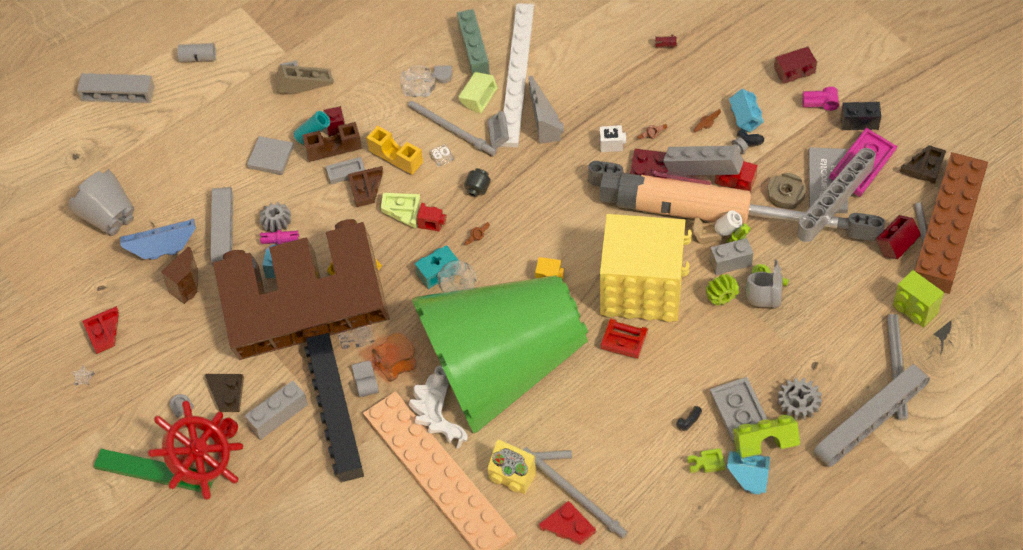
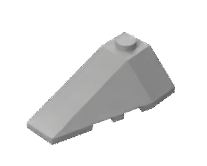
(545, 116)

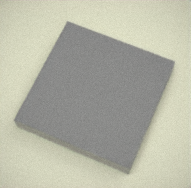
(270, 155)

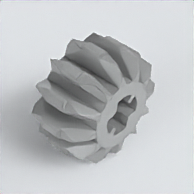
(275, 217)

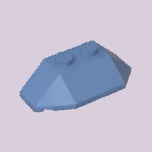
(159, 241)

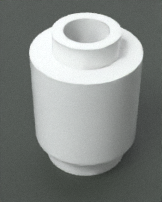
(728, 223)

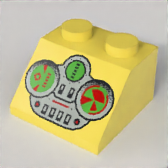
(511, 467)

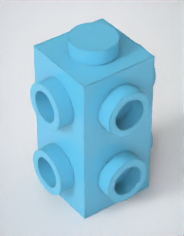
(746, 110)

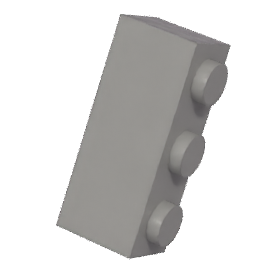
(276, 410)

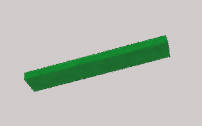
(140, 468)

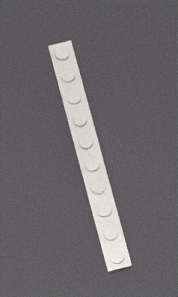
(517, 72)

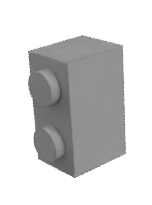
(731, 256)

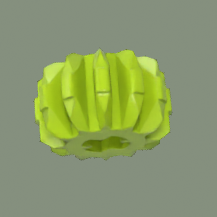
(722, 289)

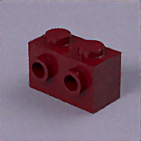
(795, 65)
(898, 237)

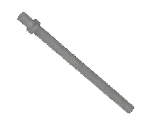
(613, 525)

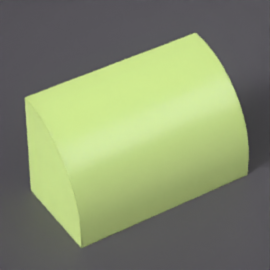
(478, 92)

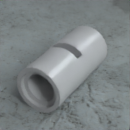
(196, 52)

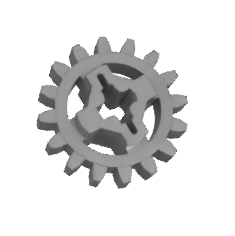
(797, 401)

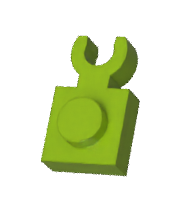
(710, 460)

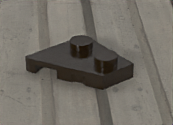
(925, 164)
(226, 390)

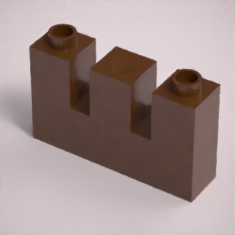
(304, 301)

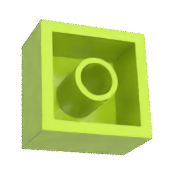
(918, 298)

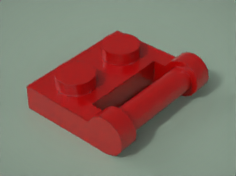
(621, 342)

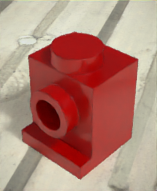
(430, 218)

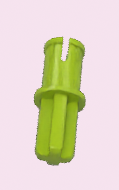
(740, 233)

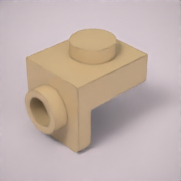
(705, 232)

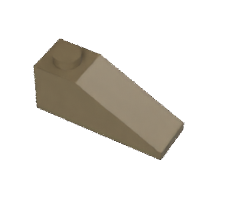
(300, 79)

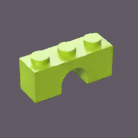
(749, 437)

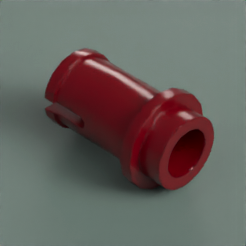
(667, 41)

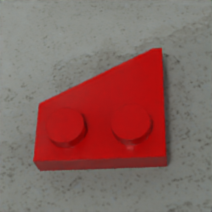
(103, 329)
(568, 524)

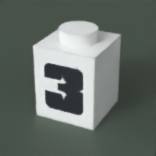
(612, 138)

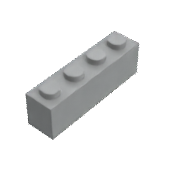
(116, 88)
(704, 160)

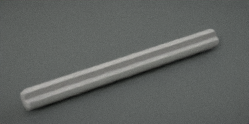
(896, 356)

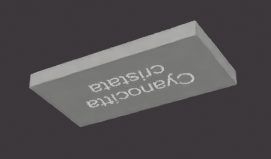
(821, 164)

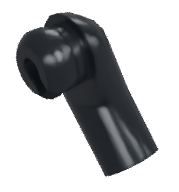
(751, 140)
(690, 420)

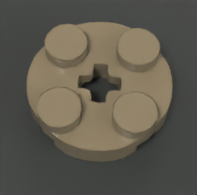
(783, 199)

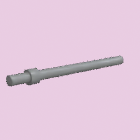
(478, 143)

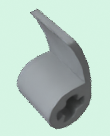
(365, 378)

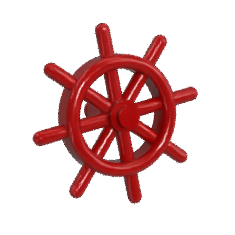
(195, 450)

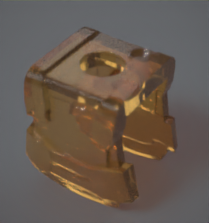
(394, 356)

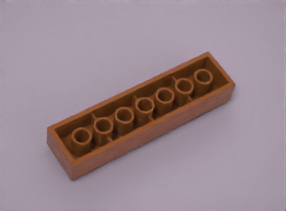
(951, 220)

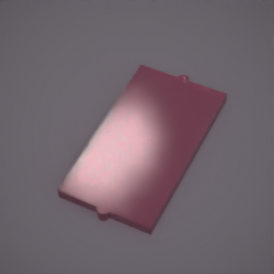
(680, 177)

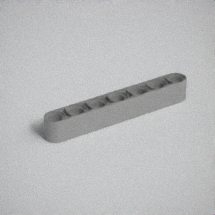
(836, 195)
(871, 415)

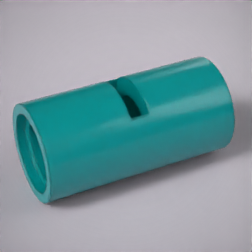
(316, 122)

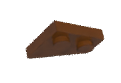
(365, 185)

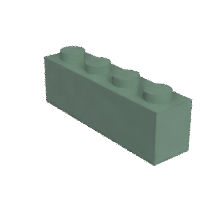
(473, 42)

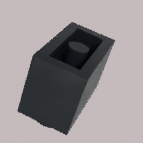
(860, 115)

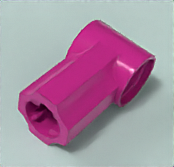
(827, 98)

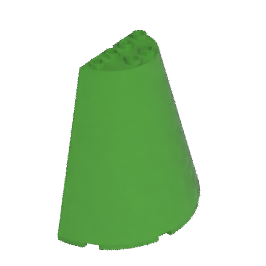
(500, 340)

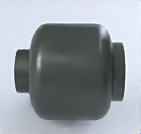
(477, 182)

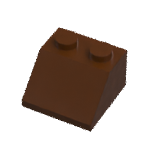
(182, 276)

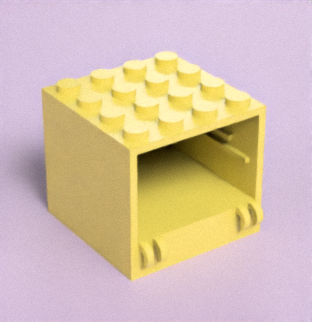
(642, 267)

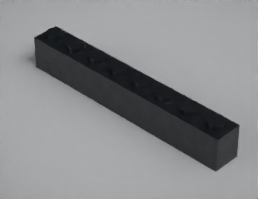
(334, 407)

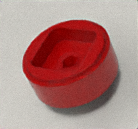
(228, 427)

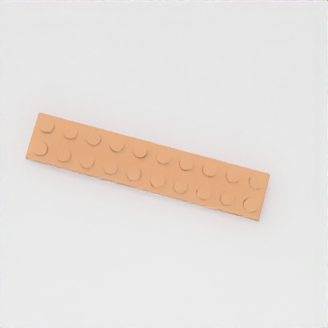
(439, 475)

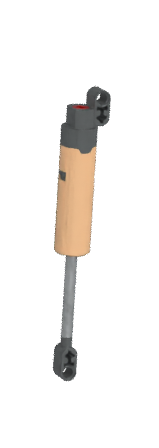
(705, 201)

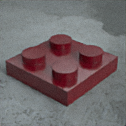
(646, 160)

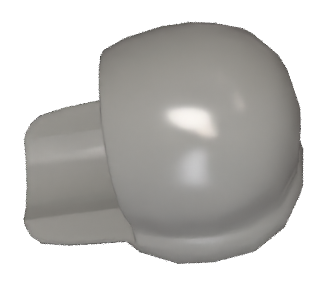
(765, 288)

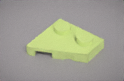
(401, 207)

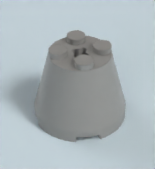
(103, 203)

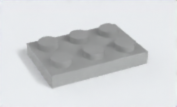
(737, 404)

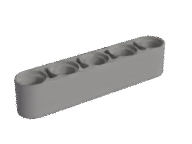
(221, 223)

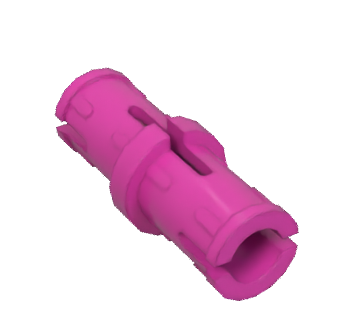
(278, 237)

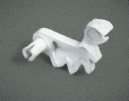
(429, 406)

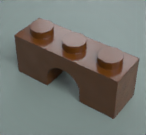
(344, 141)

